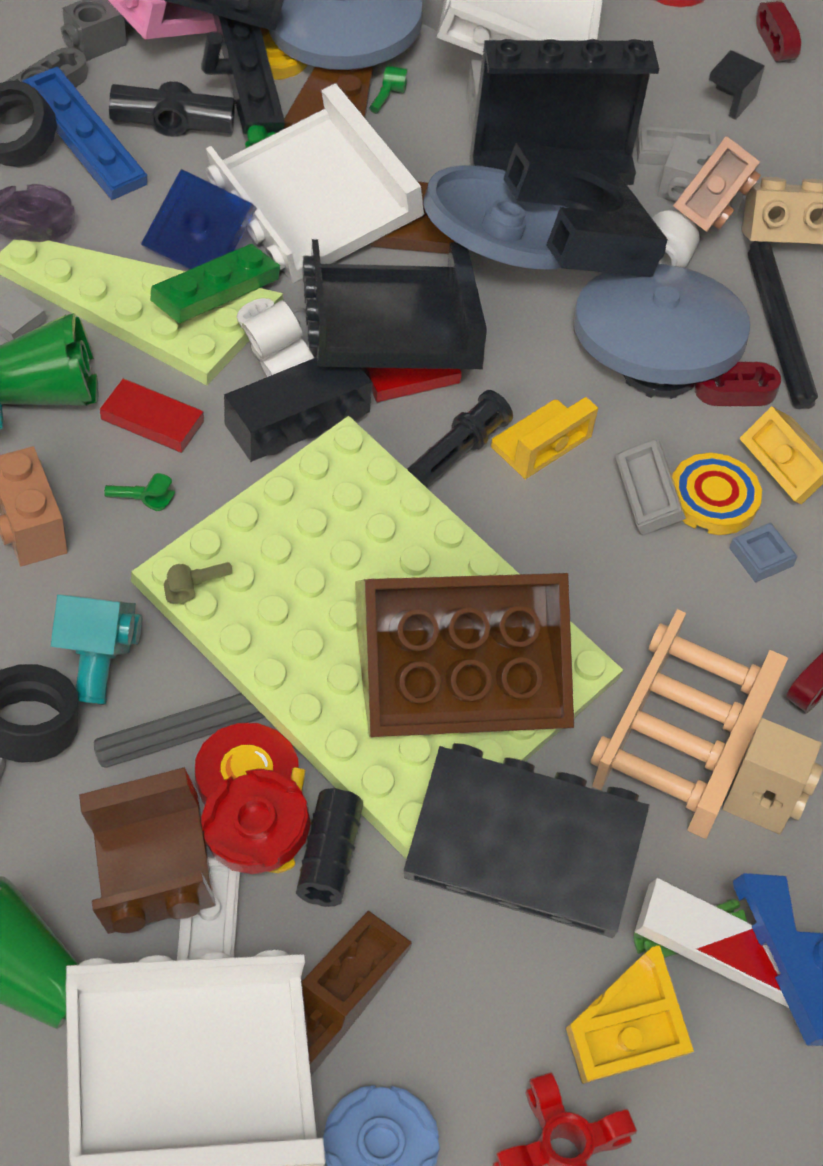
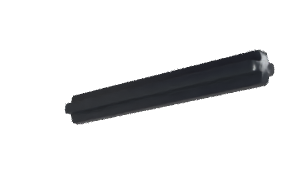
(782, 325)

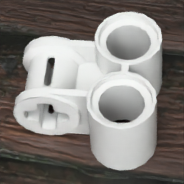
(273, 335)

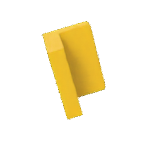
(545, 435)
(786, 453)

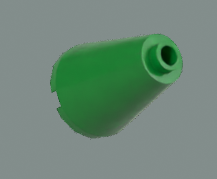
(49, 366)
(31, 961)

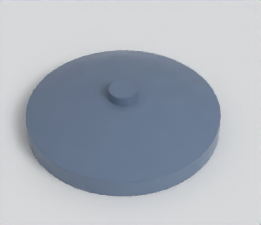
(347, 31)
(484, 216)
(662, 326)

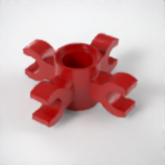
(589, 1138)

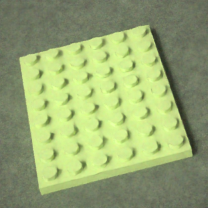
(290, 621)

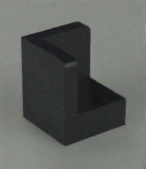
(738, 78)

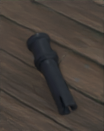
(468, 432)

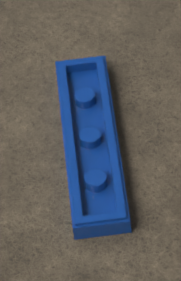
(89, 136)

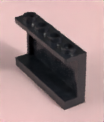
(527, 839)

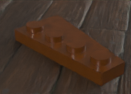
(352, 82)

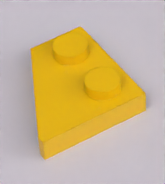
(630, 1023)

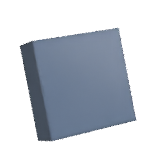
(763, 552)

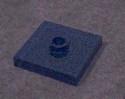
(197, 222)

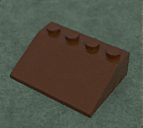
(465, 653)

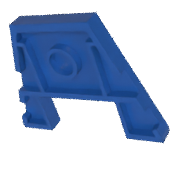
(795, 953)

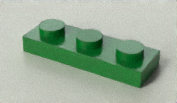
(214, 283)

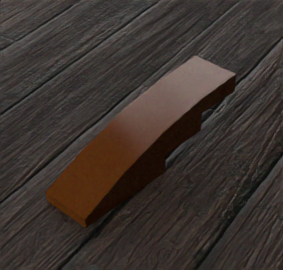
(347, 982)

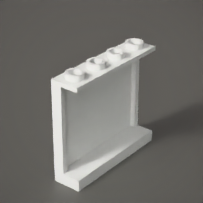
(473, 21)
(320, 182)
(189, 1063)

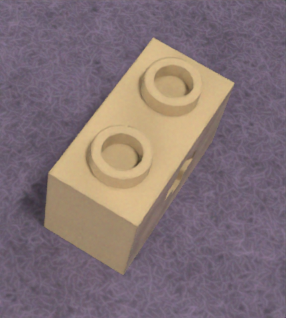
(774, 777)

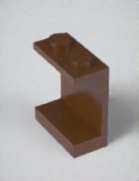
(148, 851)

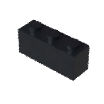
(294, 406)

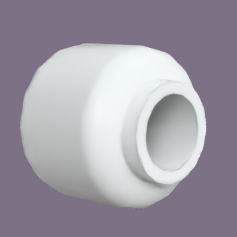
(681, 236)

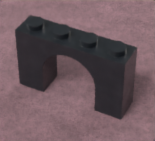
(603, 219)

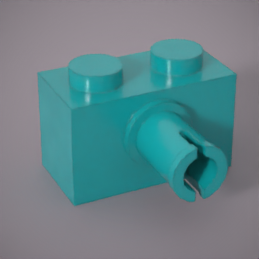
(97, 632)

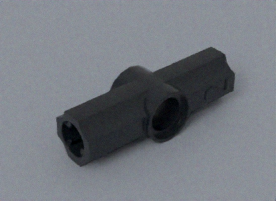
(172, 108)

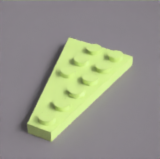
(116, 298)

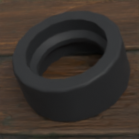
(40, 133)
(45, 739)

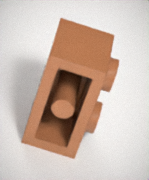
(717, 183)
(29, 509)

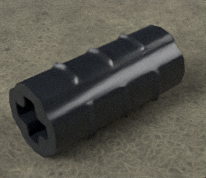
(329, 847)

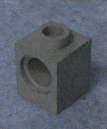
(93, 27)

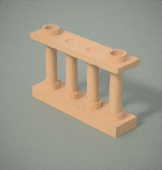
(721, 757)

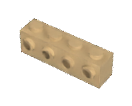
(784, 211)

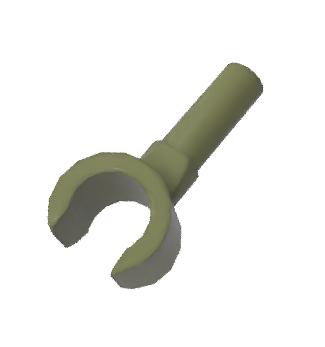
(181, 580)

